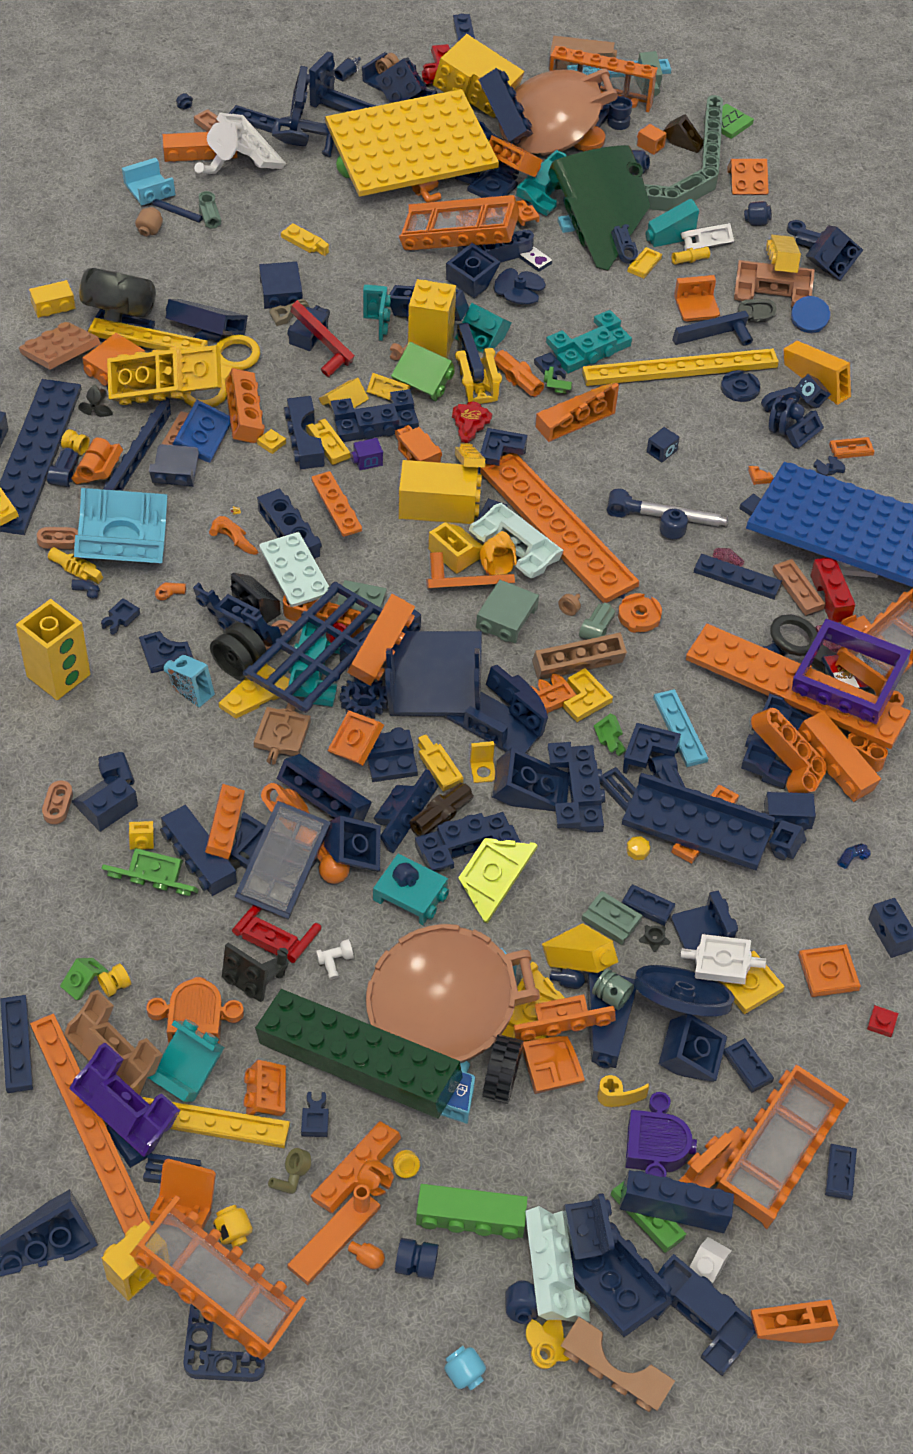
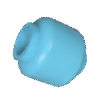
(465, 1368)

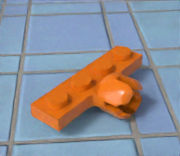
(359, 1168)

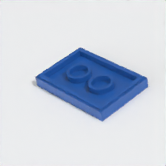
(203, 429)

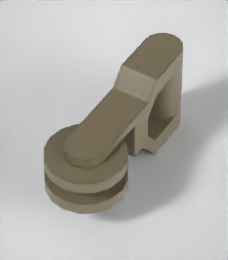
(274, 312)

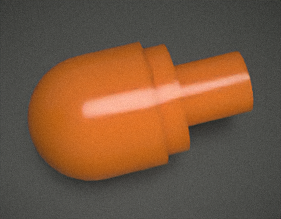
(367, 1254)

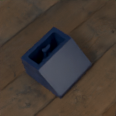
(834, 252)

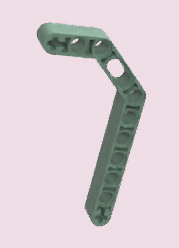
(702, 181)

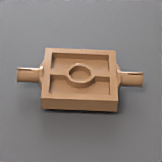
(282, 732)

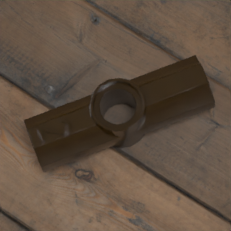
(441, 809)

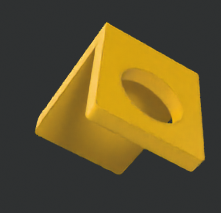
(482, 756)

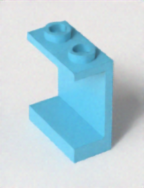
(146, 181)

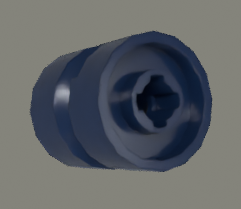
(620, 113)
(416, 1258)

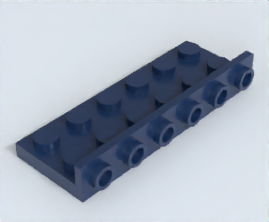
(699, 821)

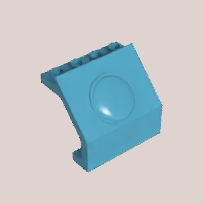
(121, 525)

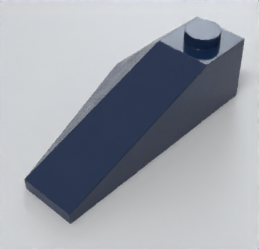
(47, 1234)

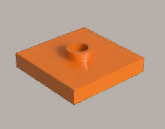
(355, 737)
(829, 970)

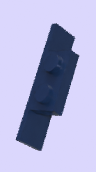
(402, 806)

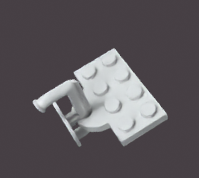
(237, 134)

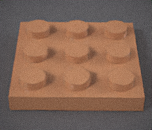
(59, 345)

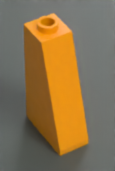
(829, 369)

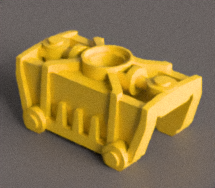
(491, 377)

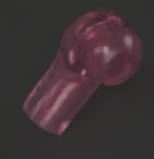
(728, 555)

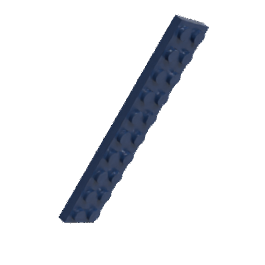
(37, 449)

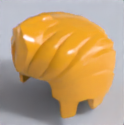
(498, 554)

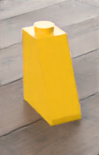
(580, 950)

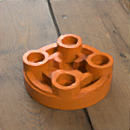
(592, 139)

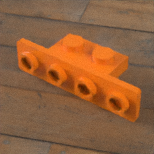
(336, 503)
(563, 1015)
(707, 1166)

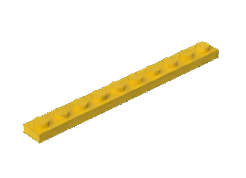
(679, 367)

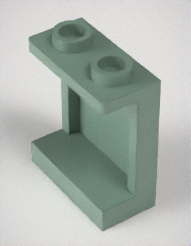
(506, 611)

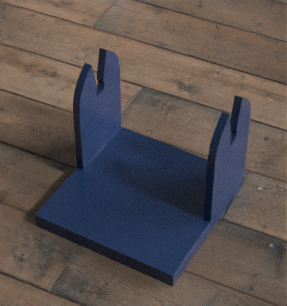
(434, 673)

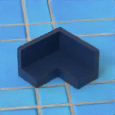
(501, 441)
(649, 739)

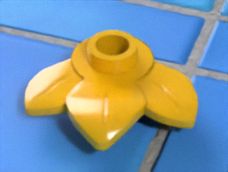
(547, 1339)

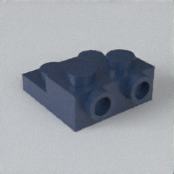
(392, 756)

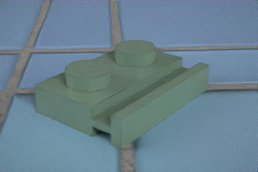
(611, 917)

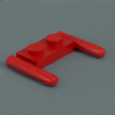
(271, 937)

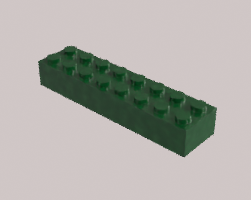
(359, 1053)

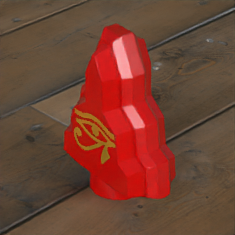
(470, 419)

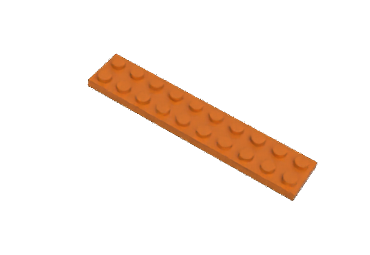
(554, 519)
(774, 675)

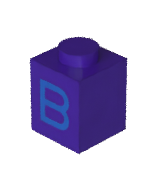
(367, 454)

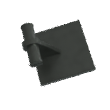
(250, 974)

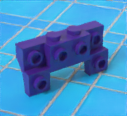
(120, 1105)

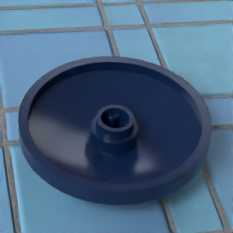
(682, 992)

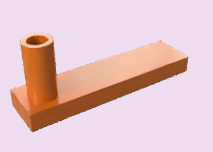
(437, 576)
(334, 1235)

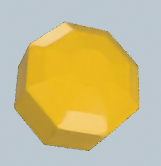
(638, 848)

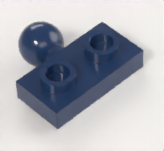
(805, 427)

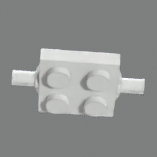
(723, 959)

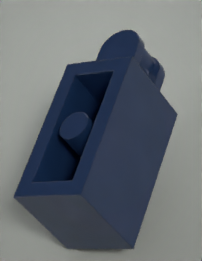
(302, 336)

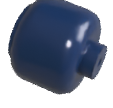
(405, 875)

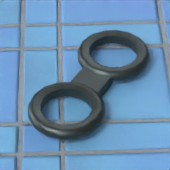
(799, 650)

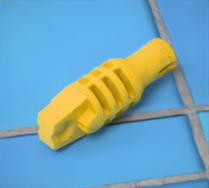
(75, 565)

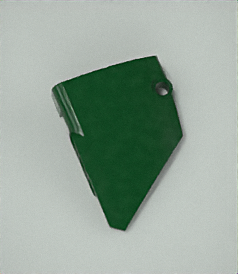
(601, 196)

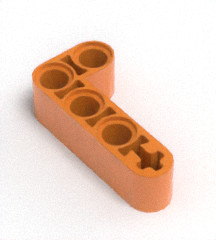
(294, 613)
(792, 748)
(872, 752)

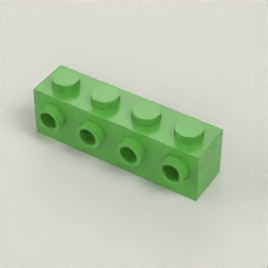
(471, 1211)

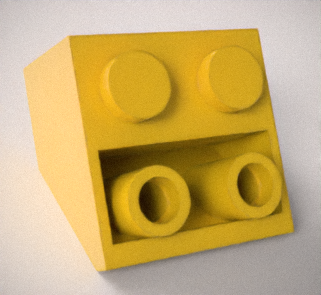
(456, 544)

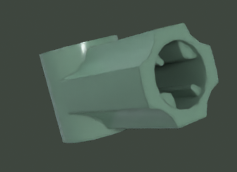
(209, 210)
(598, 622)

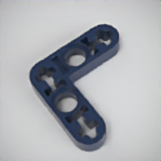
(211, 1358)

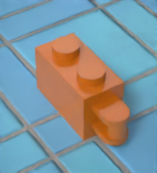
(417, 445)

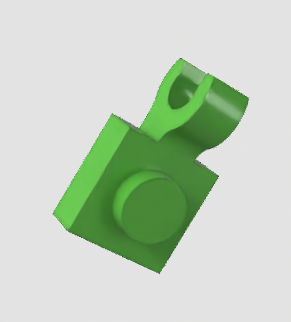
(608, 732)

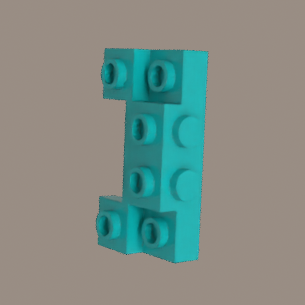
(539, 188)
(592, 345)
(329, 695)

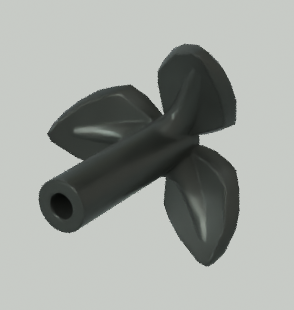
(95, 397)

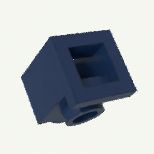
(787, 840)

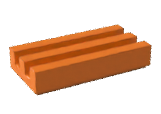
(852, 450)

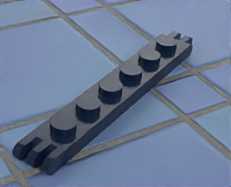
(139, 447)

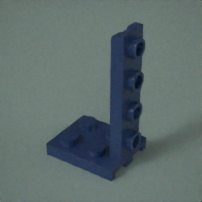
(322, 87)

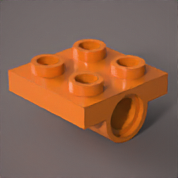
(97, 461)

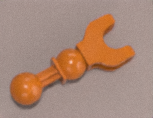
(328, 868)

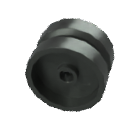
(237, 649)

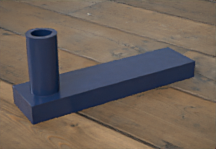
(715, 326)

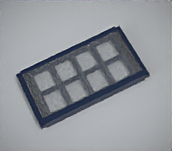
(282, 860)

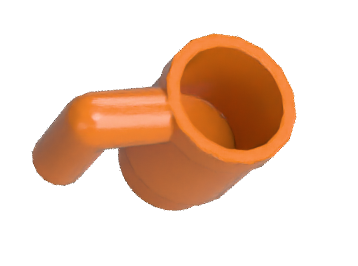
(424, 188)

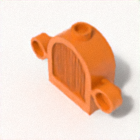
(199, 1003)

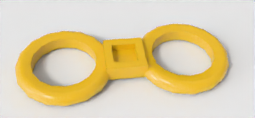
(226, 366)

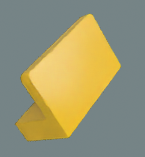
(350, 389)

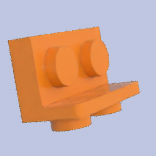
(265, 1088)

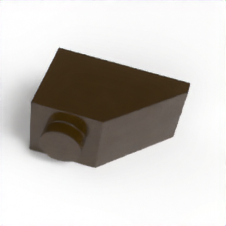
(683, 134)

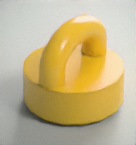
(406, 1164)

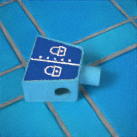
(460, 1102)

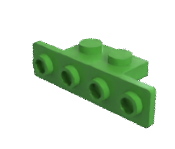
(153, 868)

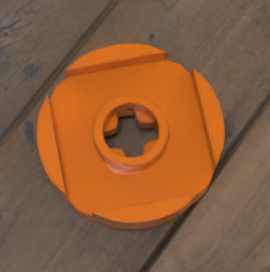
(635, 622)

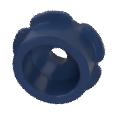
(184, 101)

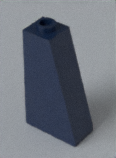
(206, 317)
(608, 1039)

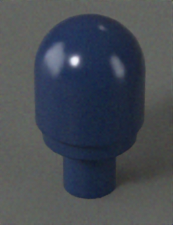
(568, 978)

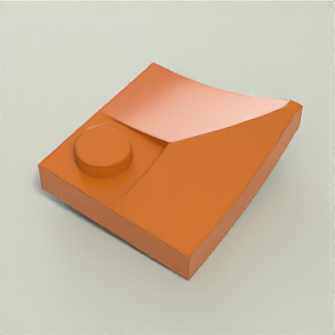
(552, 1063)

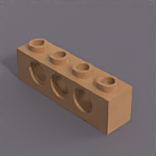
(579, 655)

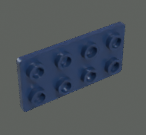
(497, 725)

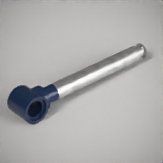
(621, 504)

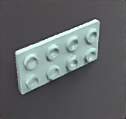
(294, 569)

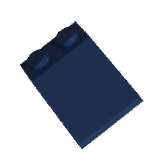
(529, 782)

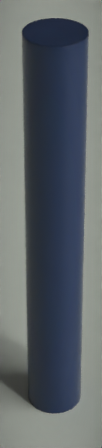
(177, 210)

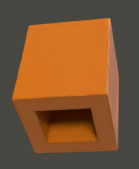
(651, 139)

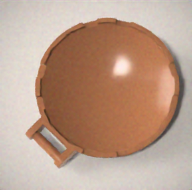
(561, 108)
(448, 990)

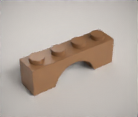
(648, 1385)

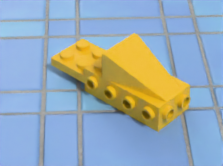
(163, 374)

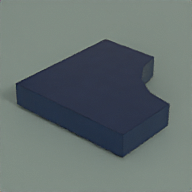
(160, 650)

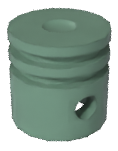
(607, 987)

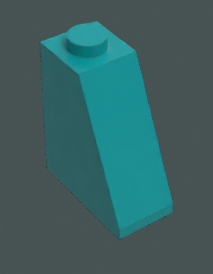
(668, 227)

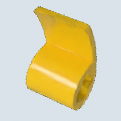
(617, 1097)

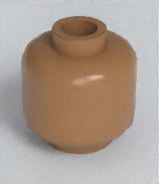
(149, 221)

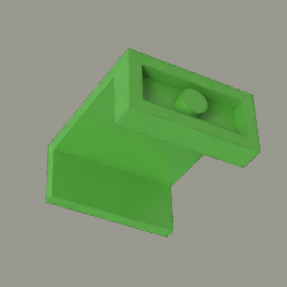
(424, 370)

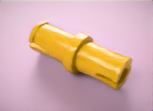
(690, 255)

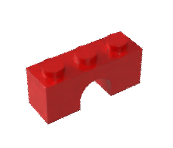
(838, 599)

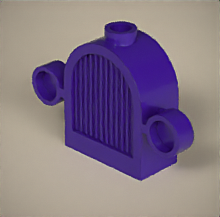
(658, 1139)

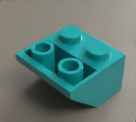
(485, 327)

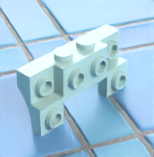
(531, 545)
(553, 1267)

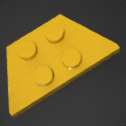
(526, 1012)

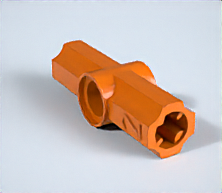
(518, 373)

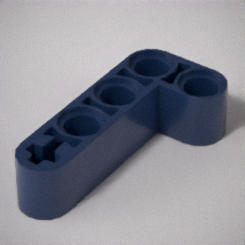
(521, 242)

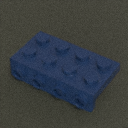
(622, 1285)

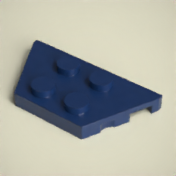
(247, 839)

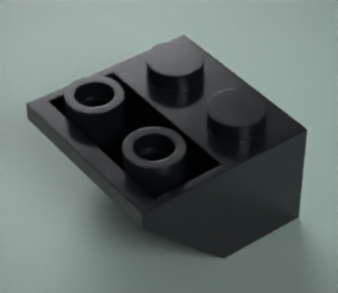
(253, 593)

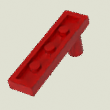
(341, 352)

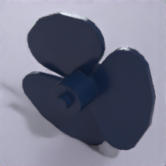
(516, 286)

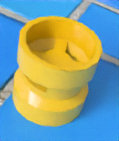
(77, 442)
(114, 980)

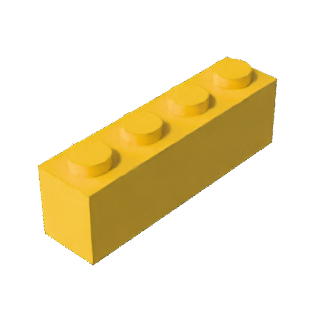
(783, 253)

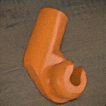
(168, 589)

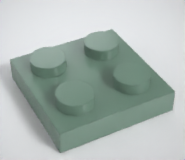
(369, 592)

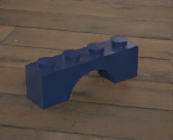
(309, 449)

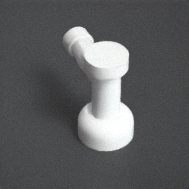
(328, 957)

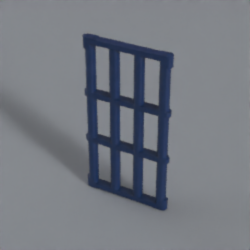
(299, 653)

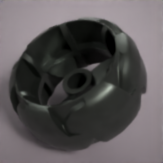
(117, 293)

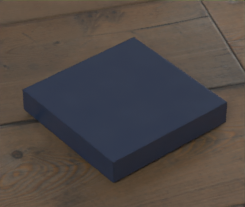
(492, 185)

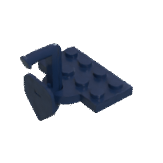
(296, 125)

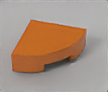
(759, 476)

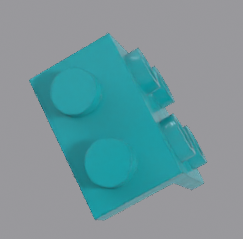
(375, 306)

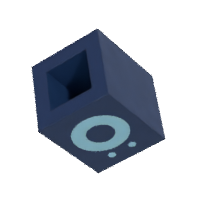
(812, 391)
(663, 444)

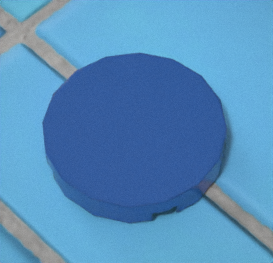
(810, 314)

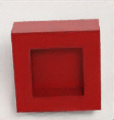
(882, 1021)

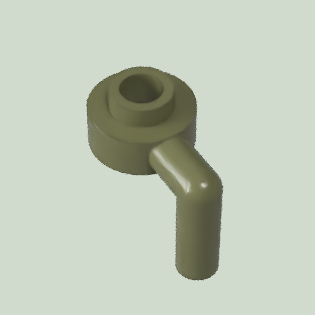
(296, 1164)

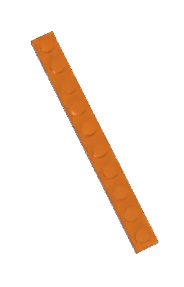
(89, 1126)

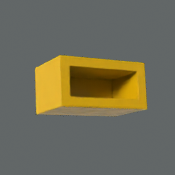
(52, 298)

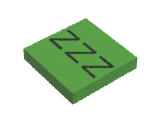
(734, 121)

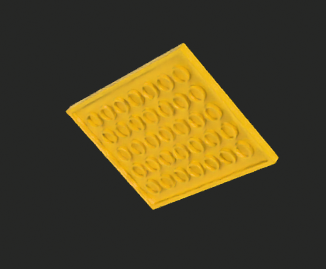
(411, 142)

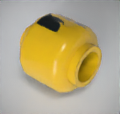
(233, 1226)

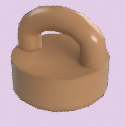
(570, 604)

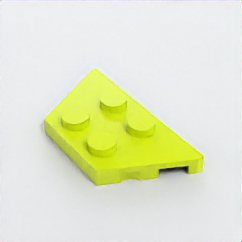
(493, 873)

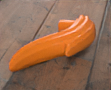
(226, 526)

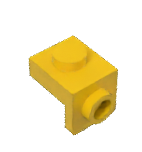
(141, 835)

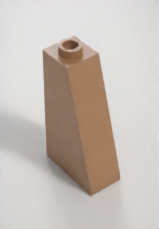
(591, 46)

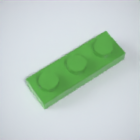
(662, 1232)

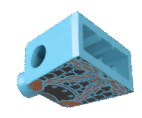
(190, 679)

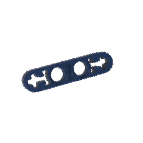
(468, 345)

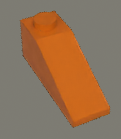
(796, 1322)

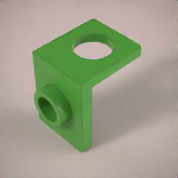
(80, 976)

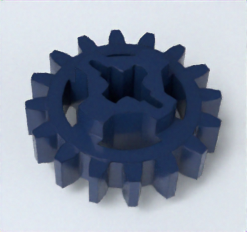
(364, 697)

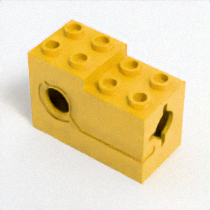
(466, 64)

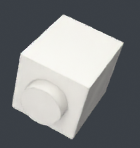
(710, 1259)

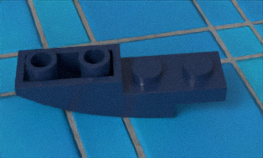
(521, 696)

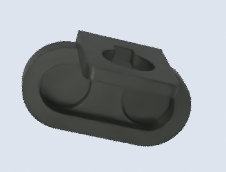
(758, 309)

